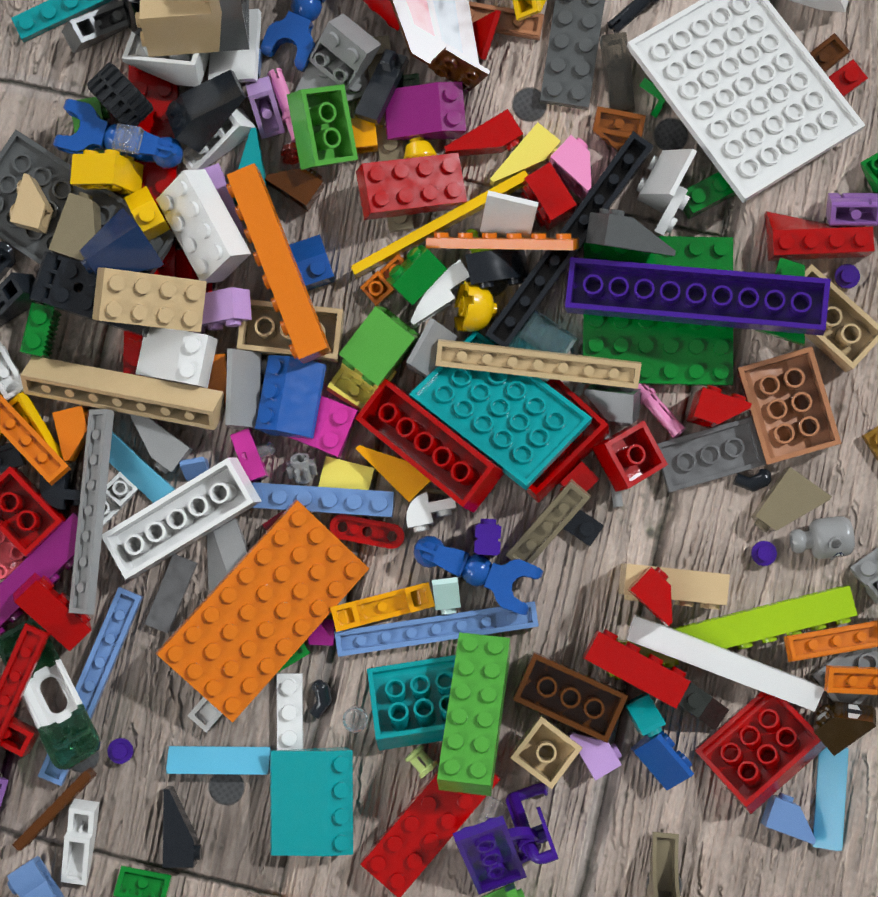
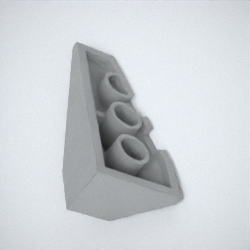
(224, 550)

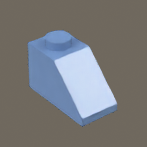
(787, 817)

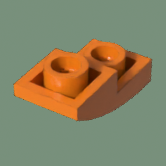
(377, 287)

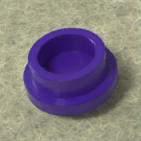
(847, 276)
(763, 553)
(120, 750)

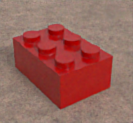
(24, 513)

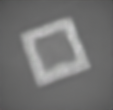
(493, 808)

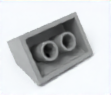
(243, 387)

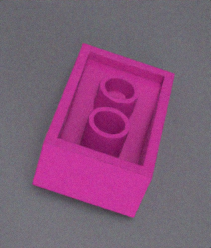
(332, 427)

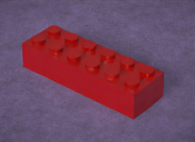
(429, 446)
(419, 835)

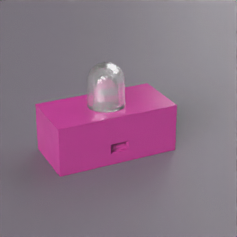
(251, 454)

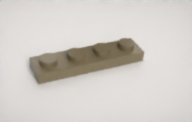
(549, 523)

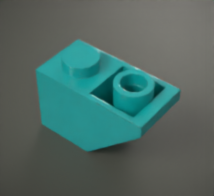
(645, 715)

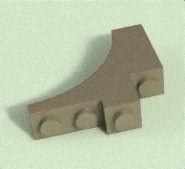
(664, 866)

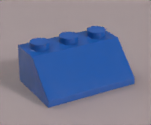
(290, 397)

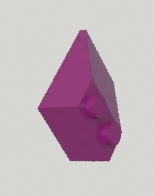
(426, 112)

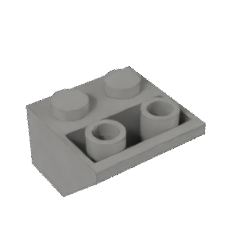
(344, 51)

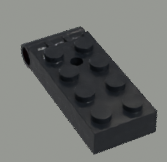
(58, 287)

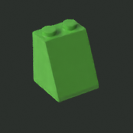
(379, 346)

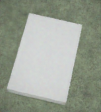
(242, 62)

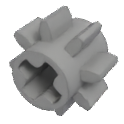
(301, 468)

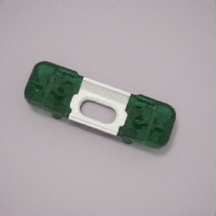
(65, 735)

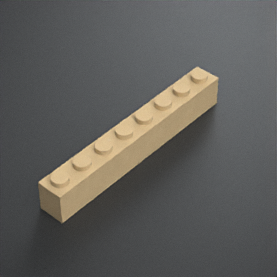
(123, 392)

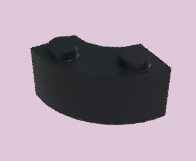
(497, 267)

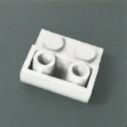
(420, 511)

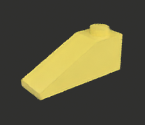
(528, 155)

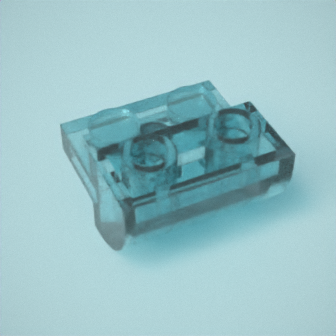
(544, 335)

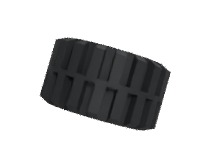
(119, 96)

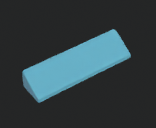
(138, 470)
(218, 760)
(830, 799)

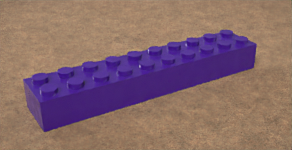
(698, 296)

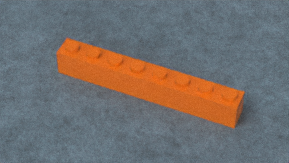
(278, 264)

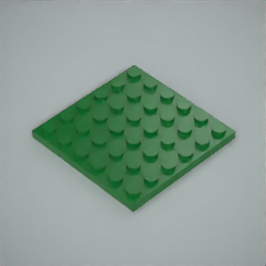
(667, 350)

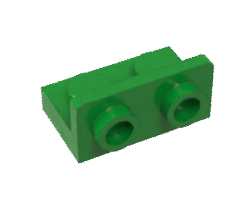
(141, 883)

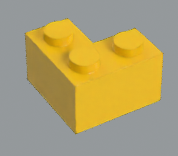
(106, 171)

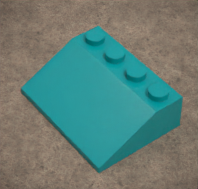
(410, 701)
(311, 802)

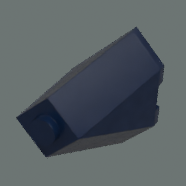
(120, 246)

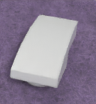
(118, 493)

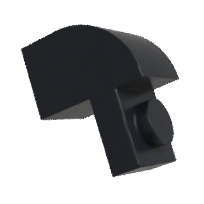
(59, 493)

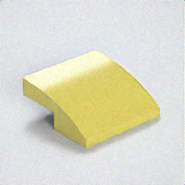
(351, 387)

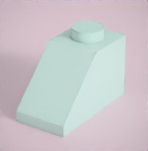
(446, 595)

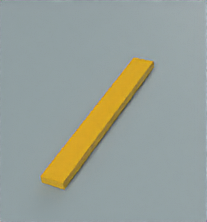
(437, 225)

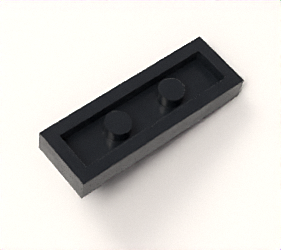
(381, 87)

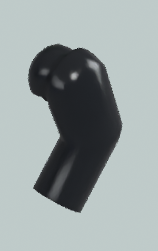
(754, 483)
(323, 698)

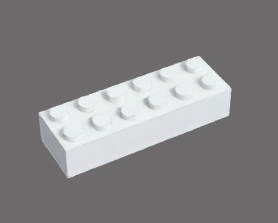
(181, 518)

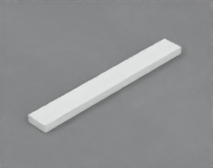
(724, 663)

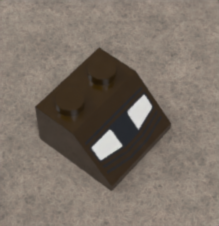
(843, 724)

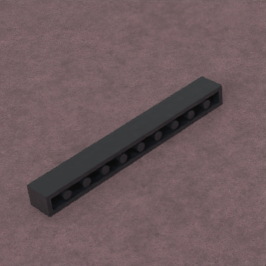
(555, 262)

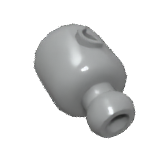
(826, 538)

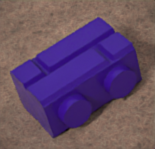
(487, 537)

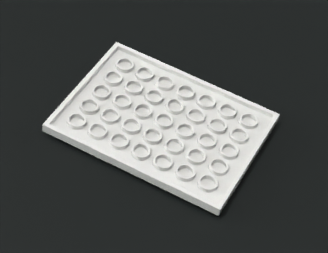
(745, 90)

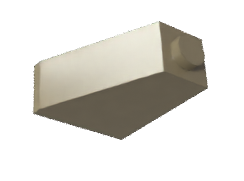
(76, 225)
(788, 500)

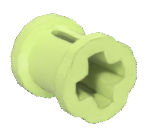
(429, 763)

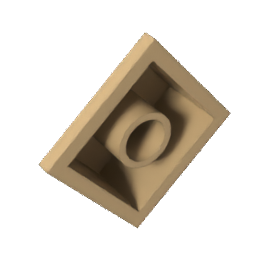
(545, 752)

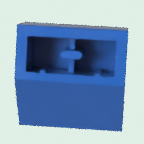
(662, 761)

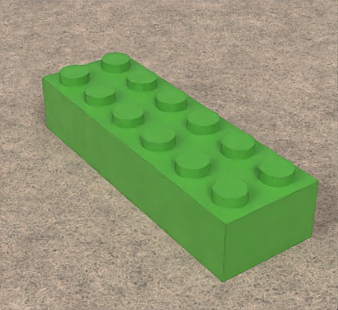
(474, 714)

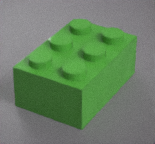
(322, 126)

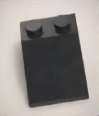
(204, 109)

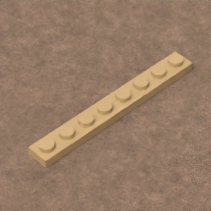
(538, 363)

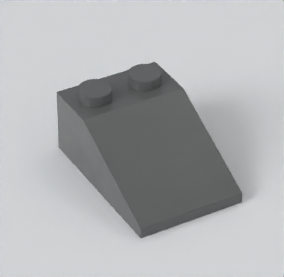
(619, 231)

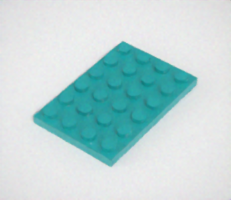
(504, 416)

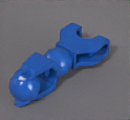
(294, 29)
(99, 134)
(478, 570)

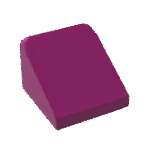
(323, 634)

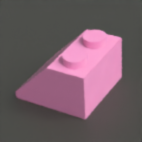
(573, 166)

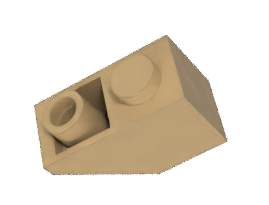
(31, 206)

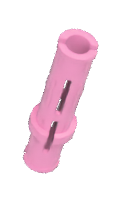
(281, 90)
(660, 411)

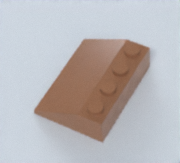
(789, 405)

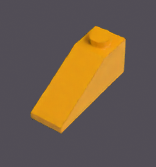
(397, 472)

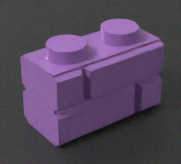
(852, 209)

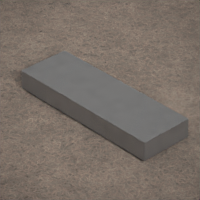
(171, 593)

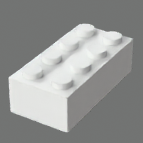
(203, 226)

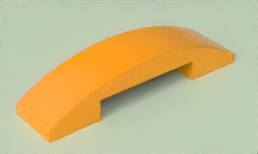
(382, 606)

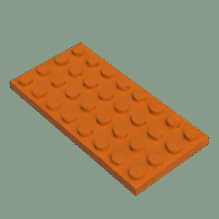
(262, 611)

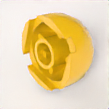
(474, 308)

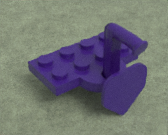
(497, 853)

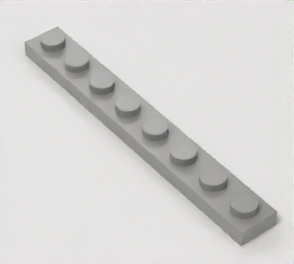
(91, 511)

